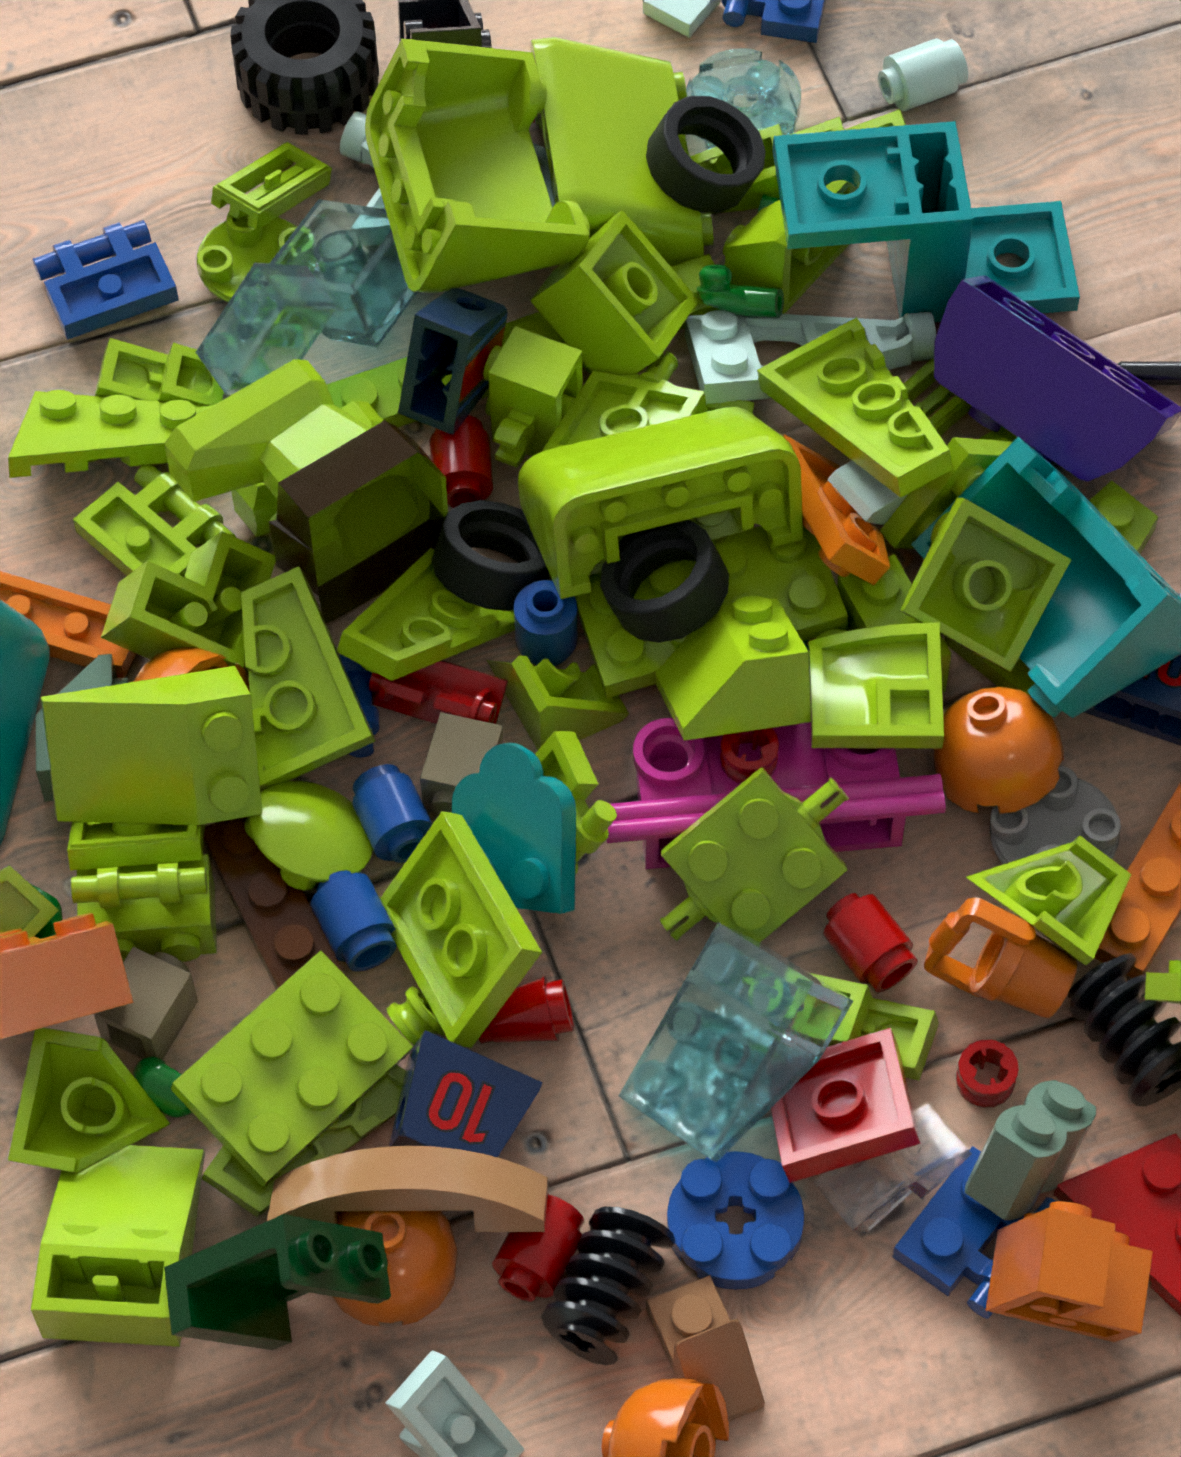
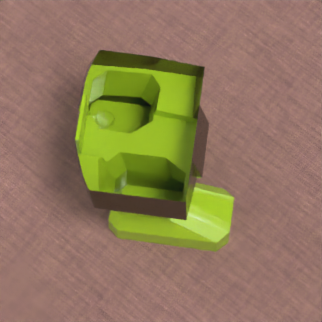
(328, 482)

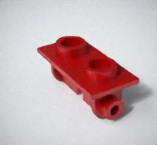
(442, 689)

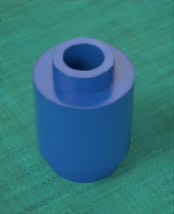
(545, 623)
(390, 812)
(354, 920)

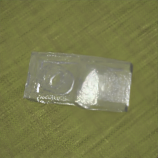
(874, 1187)

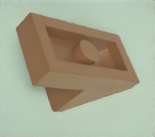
(706, 1344)

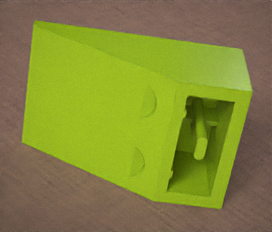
(110, 1244)

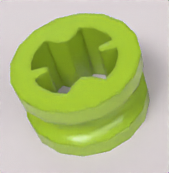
(414, 1016)

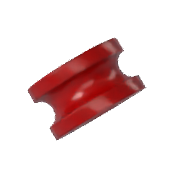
(738, 768)
(994, 1053)

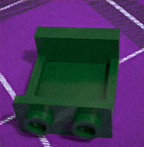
(243, 1283)

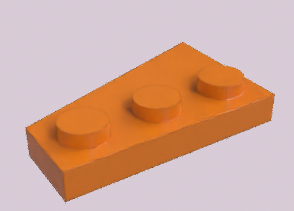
(844, 536)

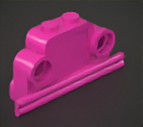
(686, 779)

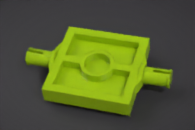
(625, 403)
(754, 858)

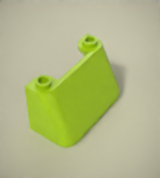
(597, 136)
(463, 167)
(654, 477)

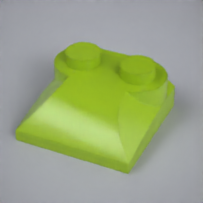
(984, 583)

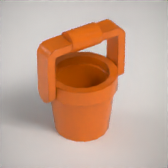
(1013, 964)

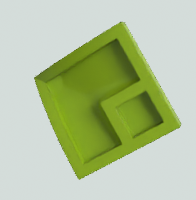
(877, 688)

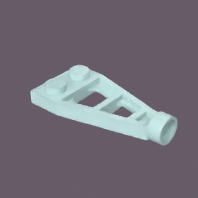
(728, 362)

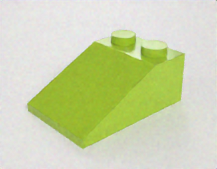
(154, 751)

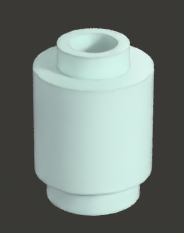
(922, 73)

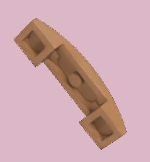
(415, 1179)

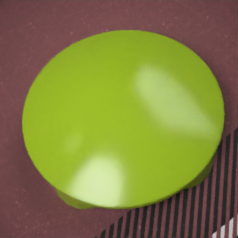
(233, 249)
(309, 833)

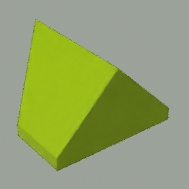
(558, 698)
(1061, 893)
(78, 1104)

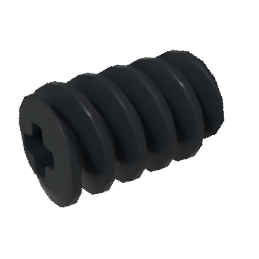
(1129, 1030)
(601, 1281)

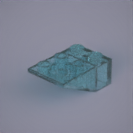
(733, 1042)

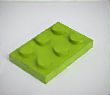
(458, 929)
(291, 1068)

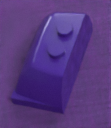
(1044, 382)

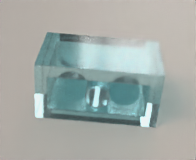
(265, 324)

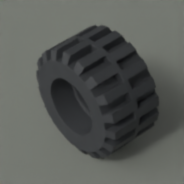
(311, 90)

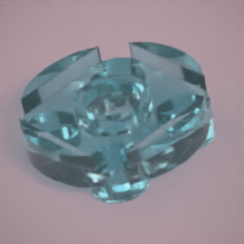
(759, 80)

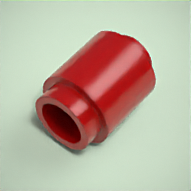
(464, 461)
(869, 941)
(536, 1261)

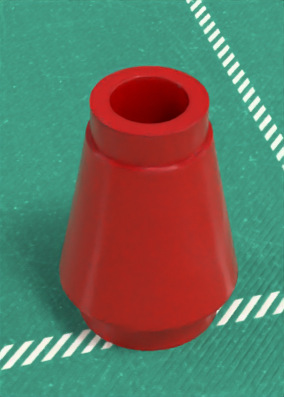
(532, 1014)

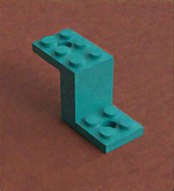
(919, 203)

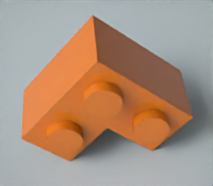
(60, 975)
(1070, 1274)

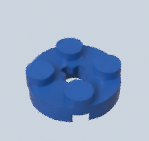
(760, 1190)

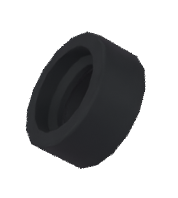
(687, 180)
(479, 578)
(679, 610)

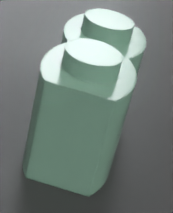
(1030, 1149)

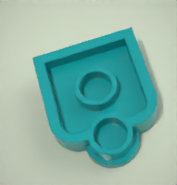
(523, 827)

